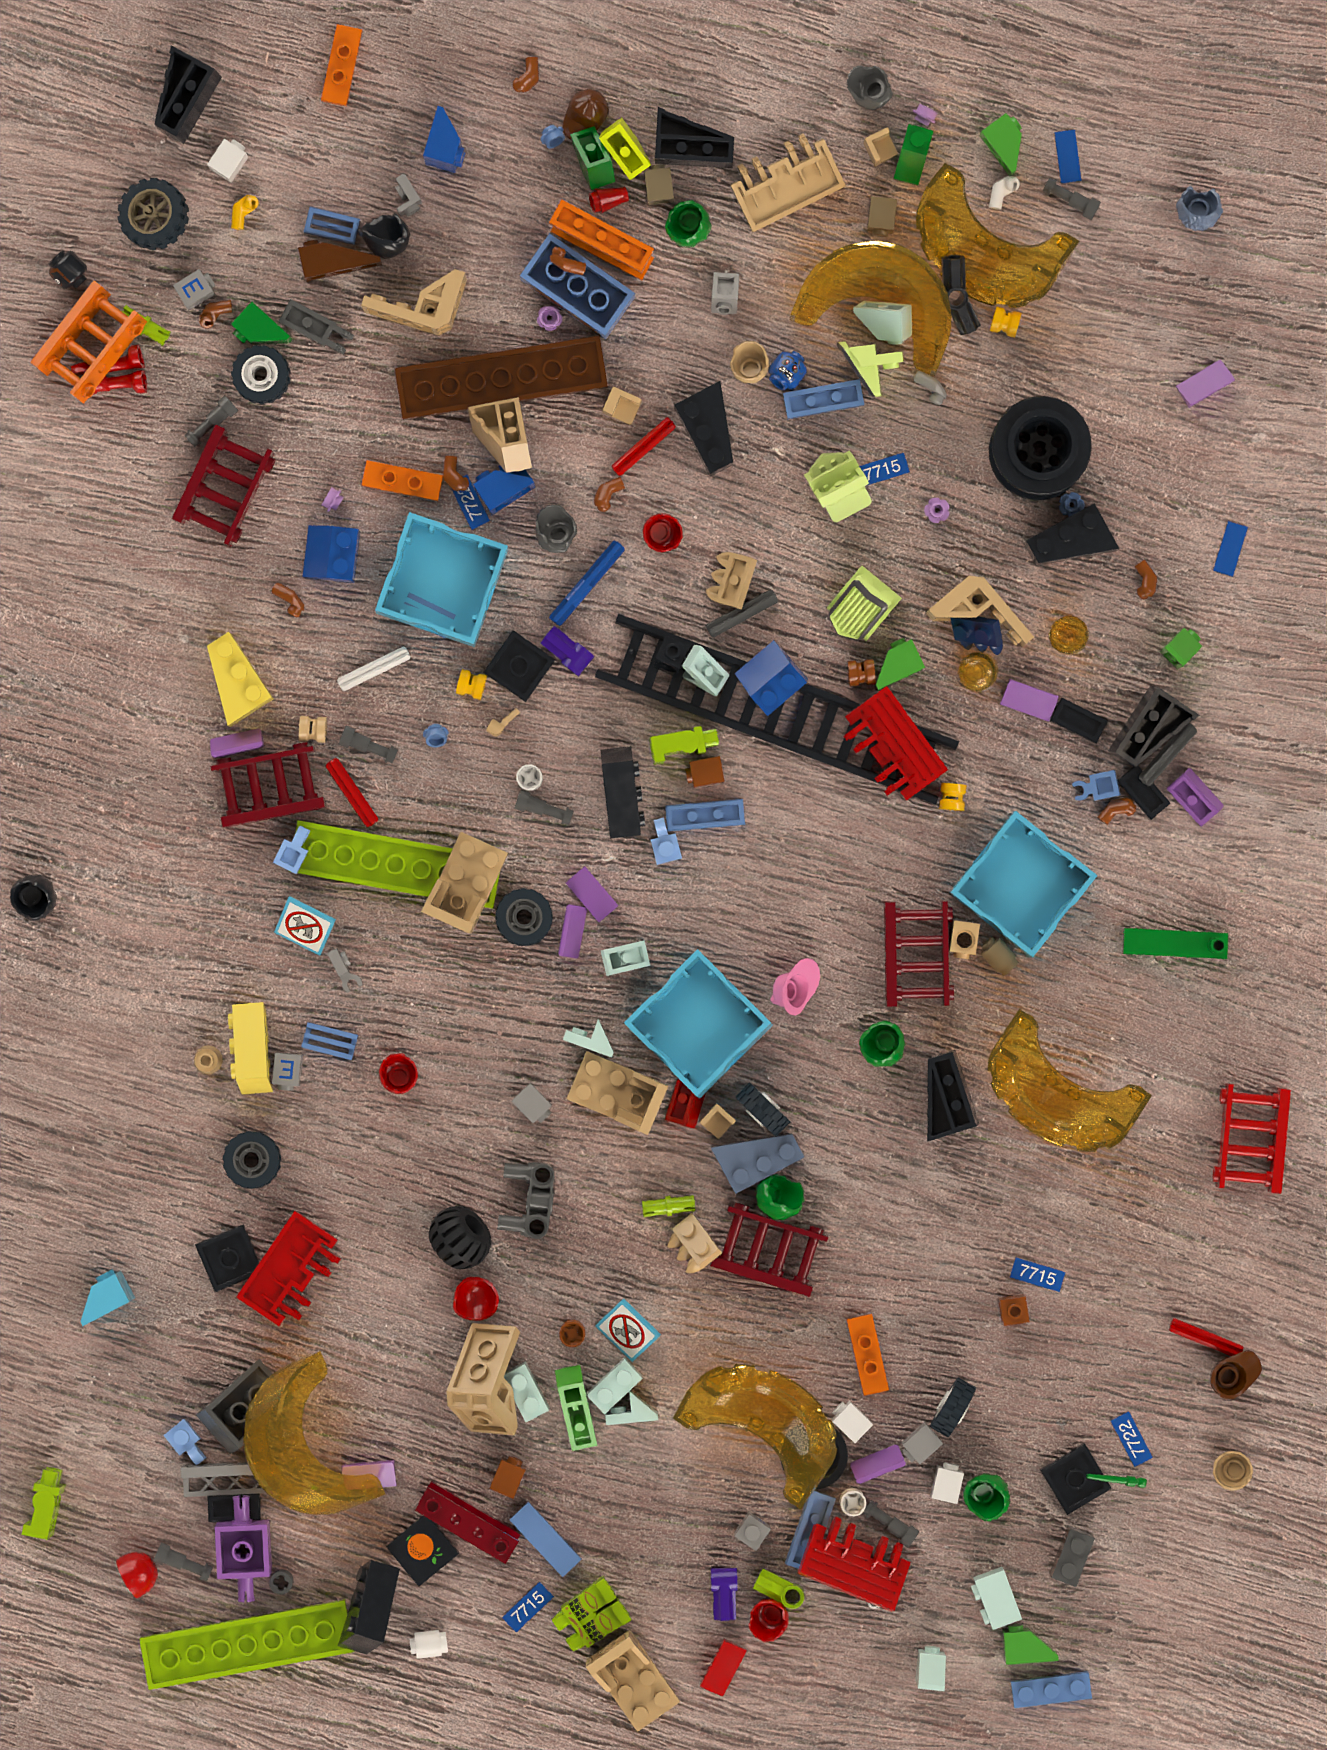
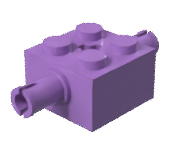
(231, 1561)

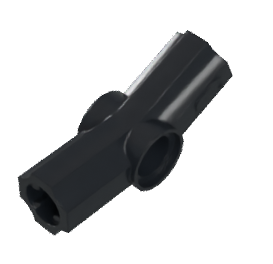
(955, 280)

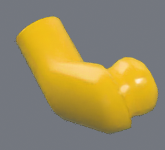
(241, 209)

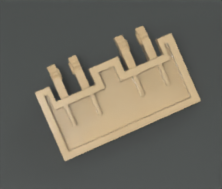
(789, 185)

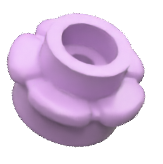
(925, 115)
(544, 312)
(332, 499)
(942, 515)

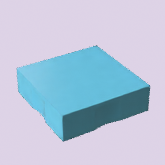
(446, 570)
(1022, 884)
(698, 1024)

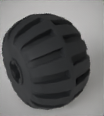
(460, 1237)

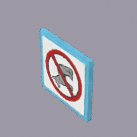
(304, 926)
(627, 1330)

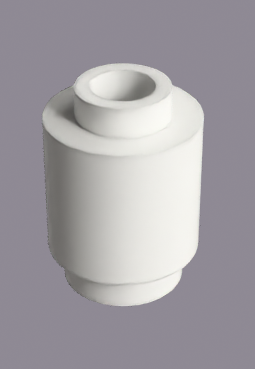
(428, 1644)

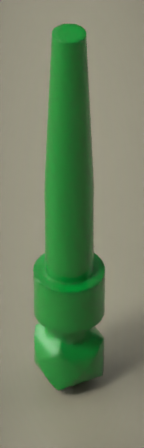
(1129, 1481)

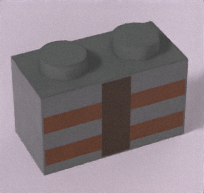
(1072, 1556)

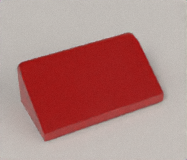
(684, 1106)
(723, 1667)

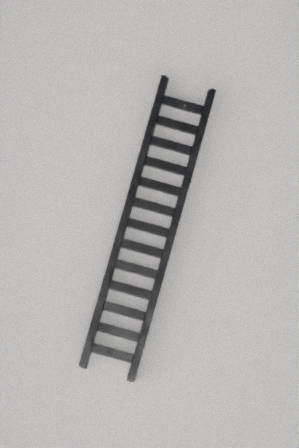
(743, 724)

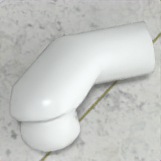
(1002, 188)

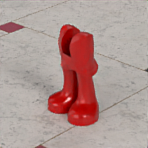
(132, 361)

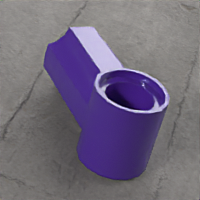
(571, 654)
(724, 1593)

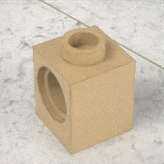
(972, 930)

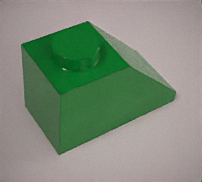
(913, 154)
(593, 158)
(258, 328)

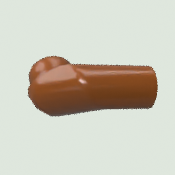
(566, 264)
(452, 477)
(605, 492)
(291, 597)

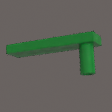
(1175, 943)

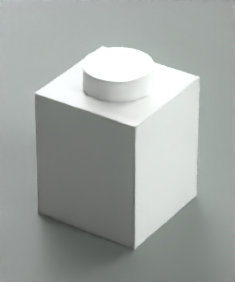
(228, 159)
(851, 1420)
(947, 1483)

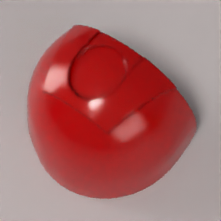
(475, 1299)
(137, 1572)

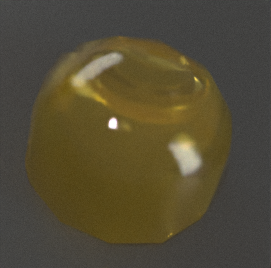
(1068, 635)
(978, 671)

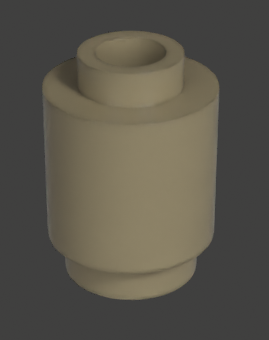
(999, 955)

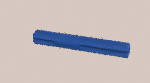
(587, 583)

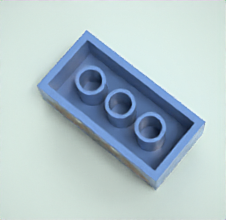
(591, 299)

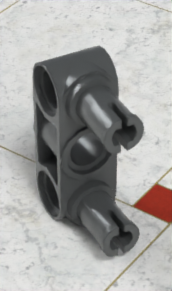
(538, 1203)

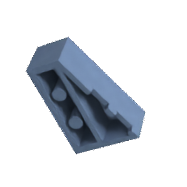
(756, 1159)

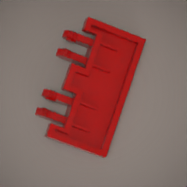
(897, 742)
(286, 1267)
(849, 1566)

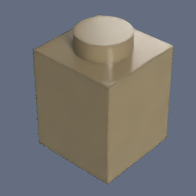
(658, 185)
(881, 216)

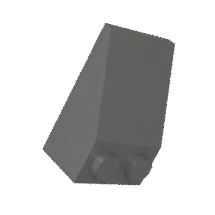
(227, 1411)

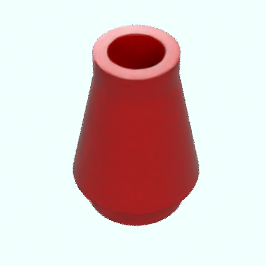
(607, 198)

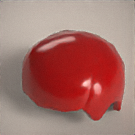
(662, 532)
(398, 1073)
(768, 1620)

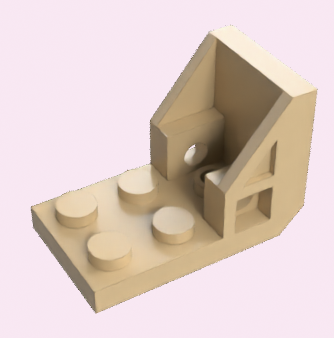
(441, 296)
(959, 604)
(465, 883)
(617, 1092)
(478, 1386)
(632, 1680)

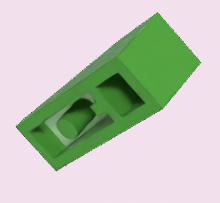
(575, 1407)

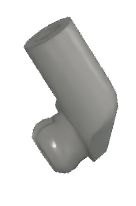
(933, 384)

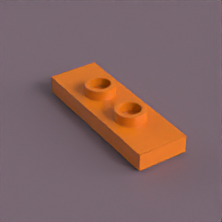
(341, 65)
(402, 480)
(867, 1354)

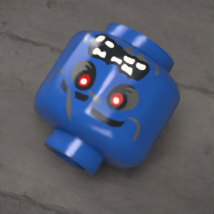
(787, 370)

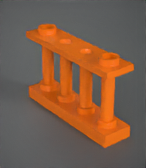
(601, 240)
(69, 330)

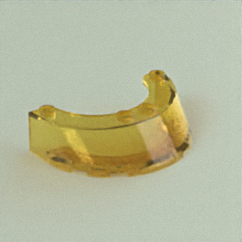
(993, 267)
(889, 275)
(1052, 1103)
(774, 1411)
(279, 1451)

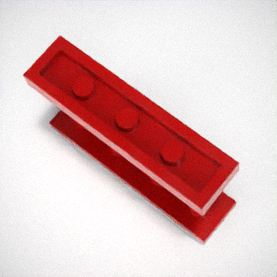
(1277, 1127)

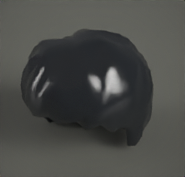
(33, 897)

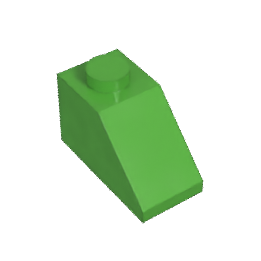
(1004, 141)
(1181, 648)
(899, 663)
(1025, 1646)

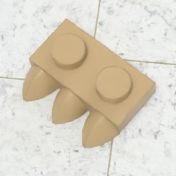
(733, 580)
(695, 1244)

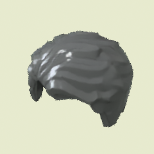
(869, 87)
(555, 529)

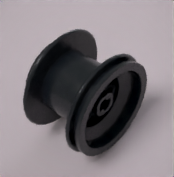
(1061, 422)

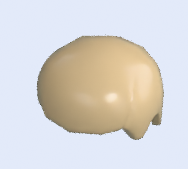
(749, 362)
(1232, 1470)

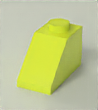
(625, 148)

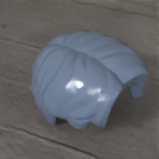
(1199, 210)

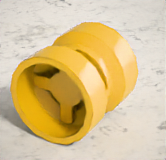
(1005, 321)
(477, 684)
(952, 790)

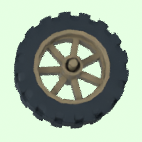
(165, 233)

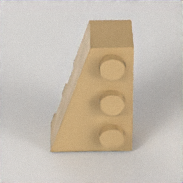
(502, 433)

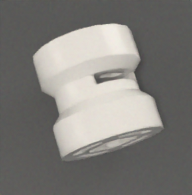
(529, 774)
(855, 1505)

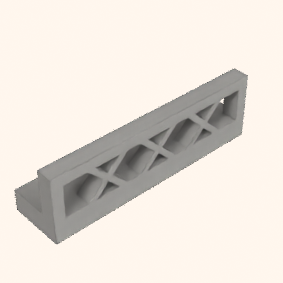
(214, 1470)

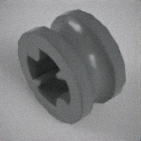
(287, 1577)

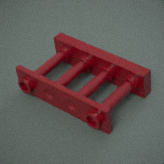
(197, 487)
(285, 804)
(895, 967)
(774, 1275)
(468, 1522)

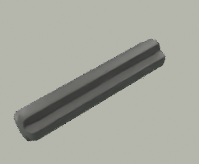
(737, 616)
(1167, 754)

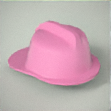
(796, 987)

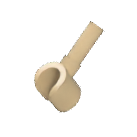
(496, 728)

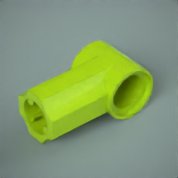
(776, 1588)

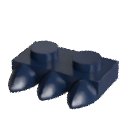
(980, 631)

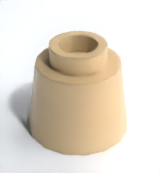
(208, 1059)

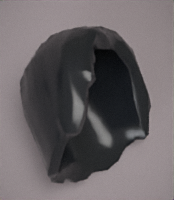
(386, 236)

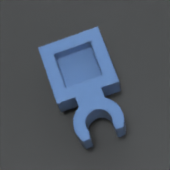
(1101, 785)

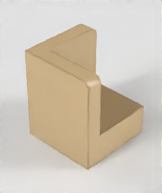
(880, 147)
(622, 406)
(717, 1121)

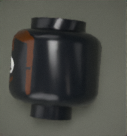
(67, 269)

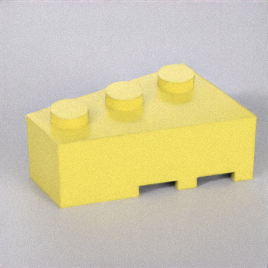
(236, 680)
(250, 1048)

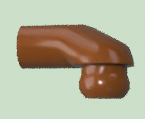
(529, 78)
(212, 311)
(1149, 580)
(1117, 806)

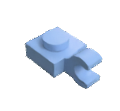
(665, 846)
(292, 853)
(183, 1438)

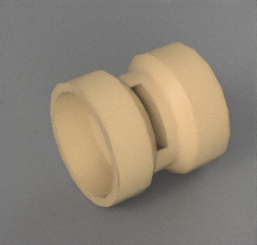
(319, 729)

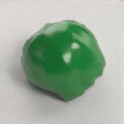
(688, 224)
(882, 1044)
(779, 1197)
(987, 1496)

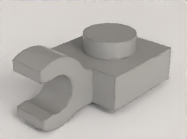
(341, 962)

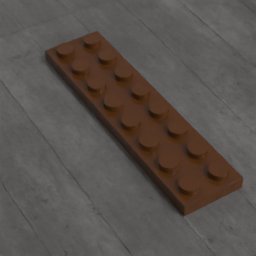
(500, 376)

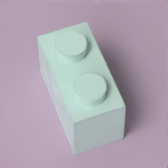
(614, 1385)
(526, 1392)
(996, 1597)

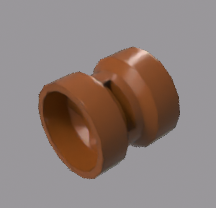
(861, 672)
(569, 1336)

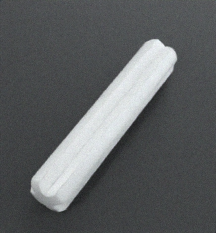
(373, 668)

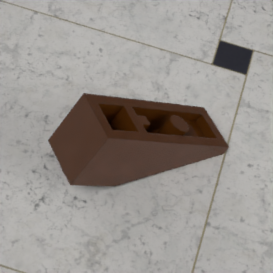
(329, 260)

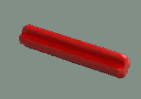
(642, 447)
(351, 792)
(1204, 1337)

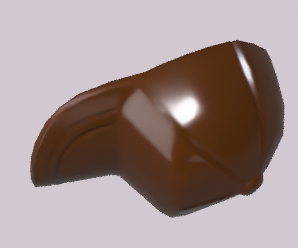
(584, 111)
(1235, 1374)

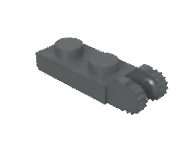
(313, 325)

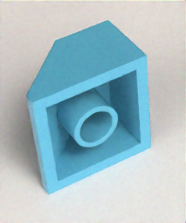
(106, 1295)

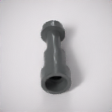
(1076, 200)
(215, 417)
(364, 744)
(539, 806)
(899, 1529)
(178, 1561)

